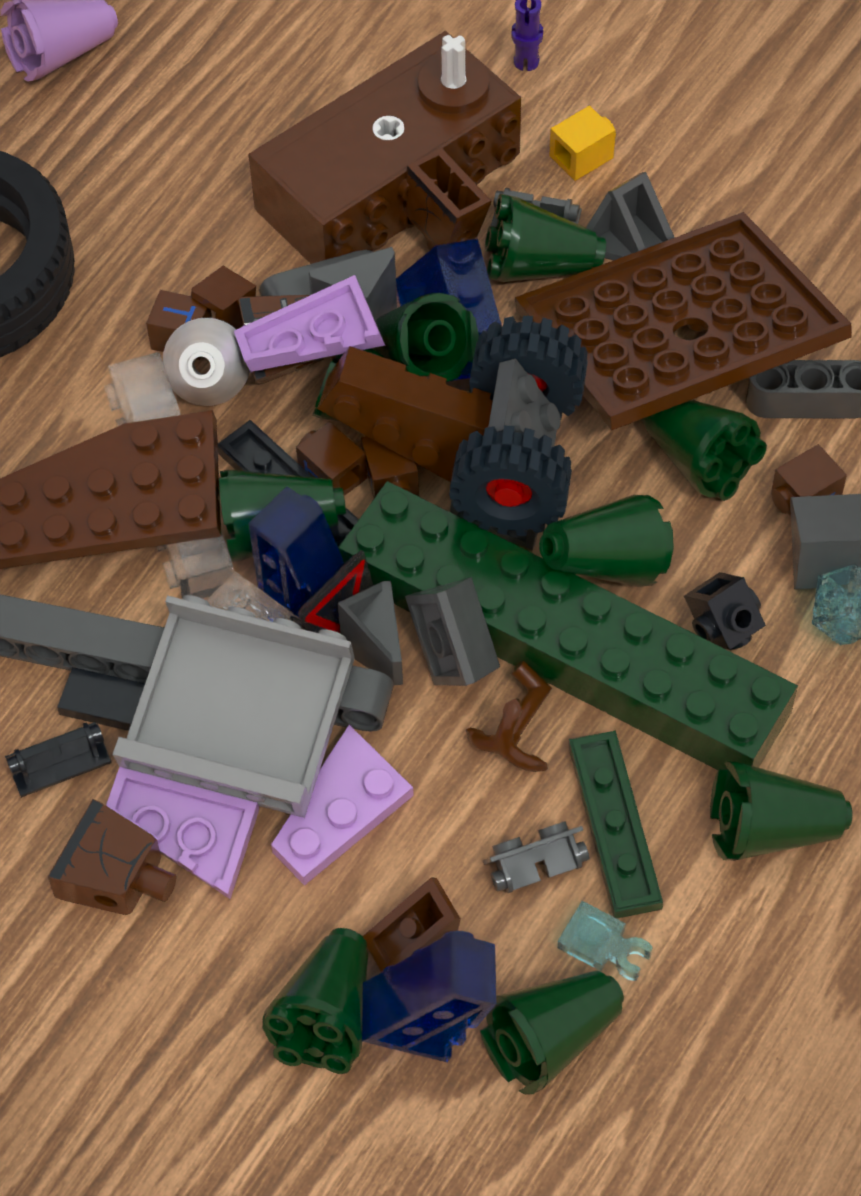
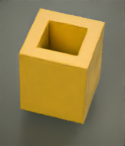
(582, 142)

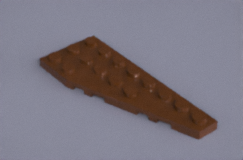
(115, 493)

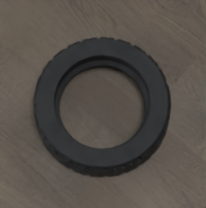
(44, 272)

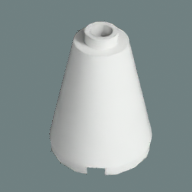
(219, 345)

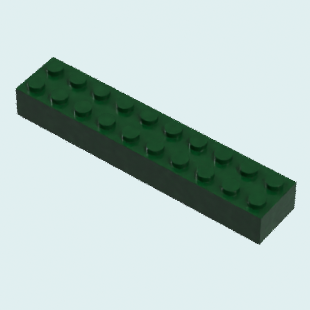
(580, 633)

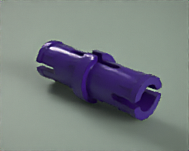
(527, 34)

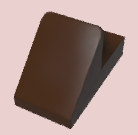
(412, 925)

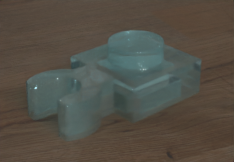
(597, 937)

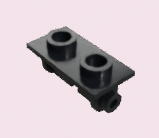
(58, 759)

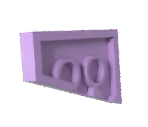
(311, 328)
(348, 801)
(192, 824)

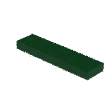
(615, 825)

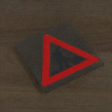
(322, 608)

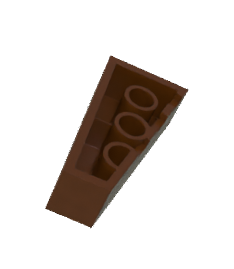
(404, 410)

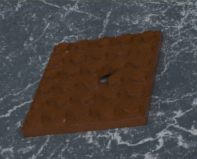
(711, 279)

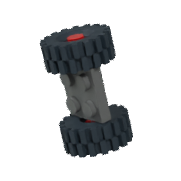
(515, 470)

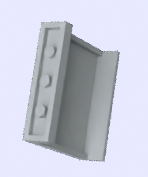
(238, 704)

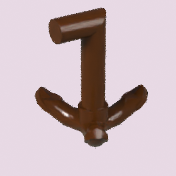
(514, 721)

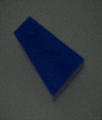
(293, 549)
(431, 997)

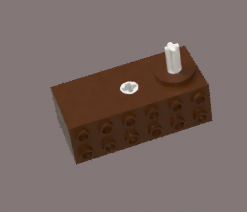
(342, 171)

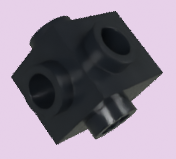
(725, 611)

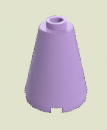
(54, 32)

